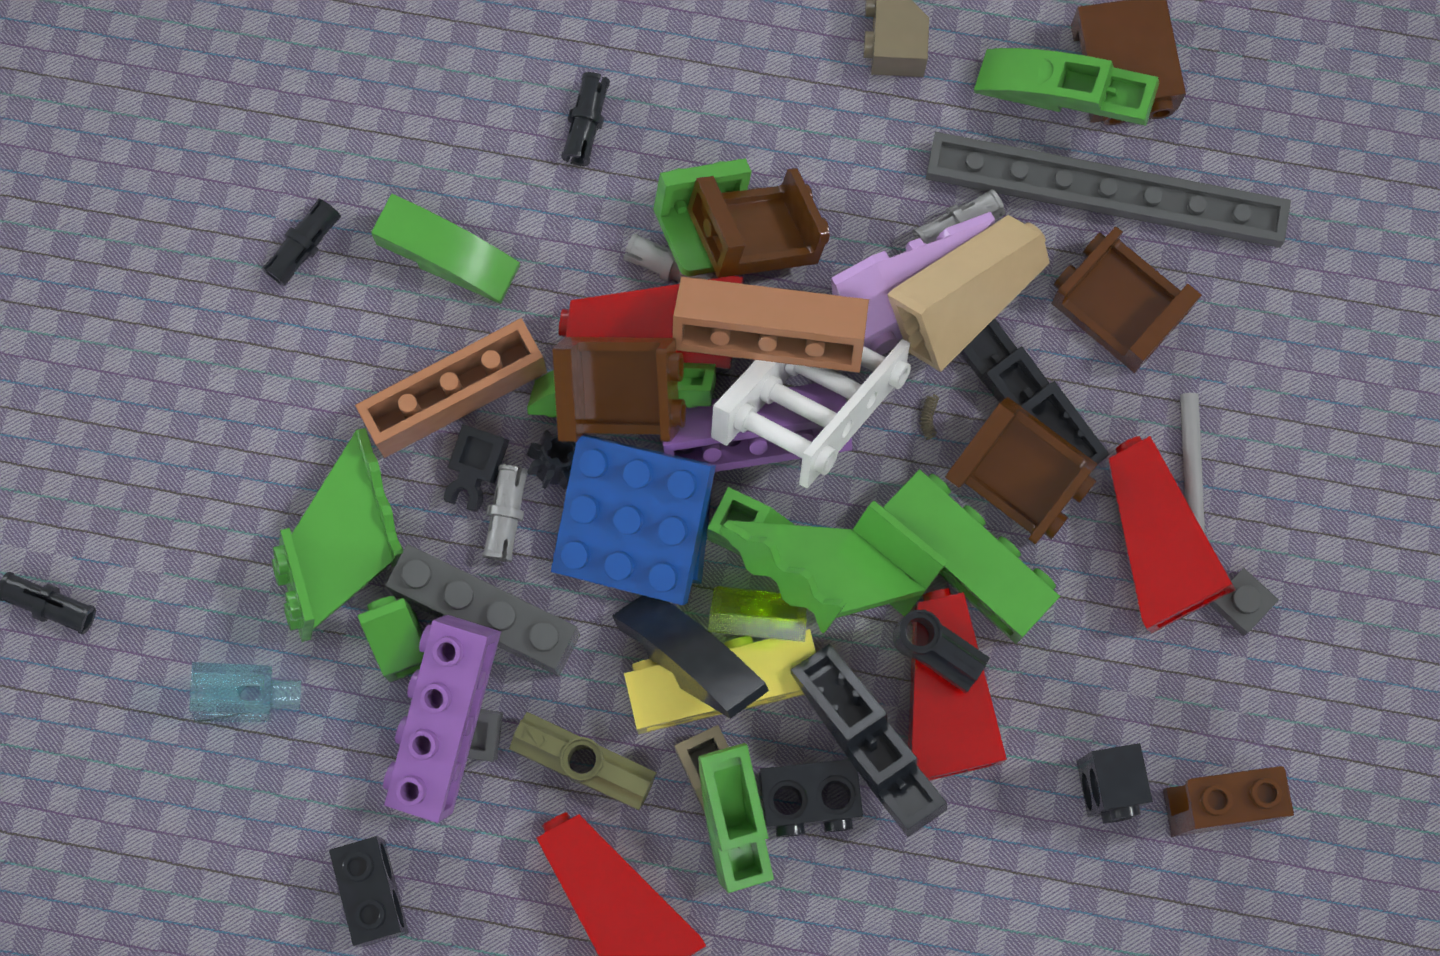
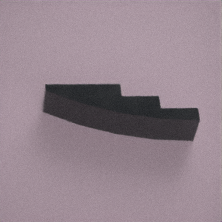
(1013, 374)
(692, 654)
(869, 740)

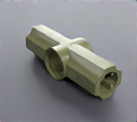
(554, 747)

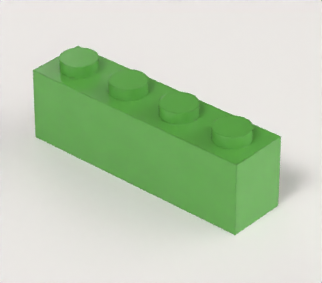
(977, 562)

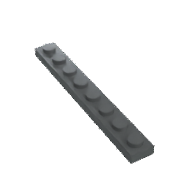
(1108, 189)

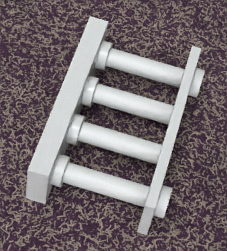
(764, 384)

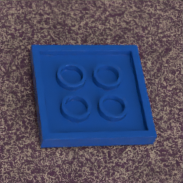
(633, 519)

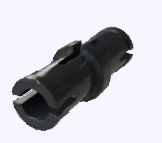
(585, 119)
(301, 242)
(46, 603)

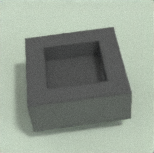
(1246, 604)
(486, 736)

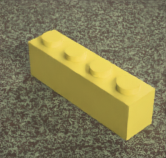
(661, 703)

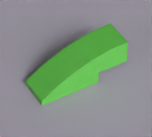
(444, 249)
(734, 818)

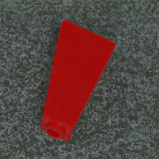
(633, 314)
(1166, 546)
(947, 727)
(610, 897)

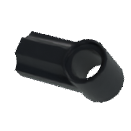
(944, 652)

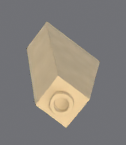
(967, 289)

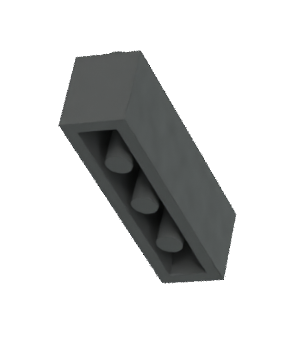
(453, 592)

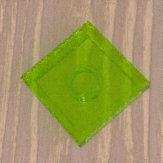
(756, 614)

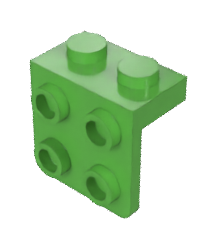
(671, 209)

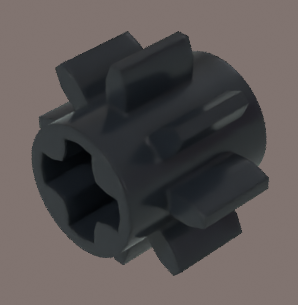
(551, 470)

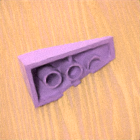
(880, 274)

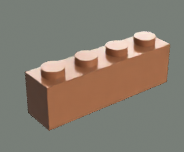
(770, 324)
(452, 388)

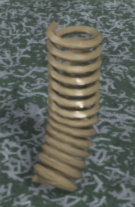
(927, 420)

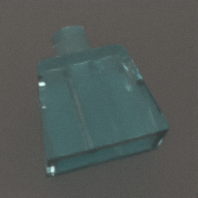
(218, 688)

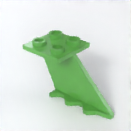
(339, 540)
(838, 568)

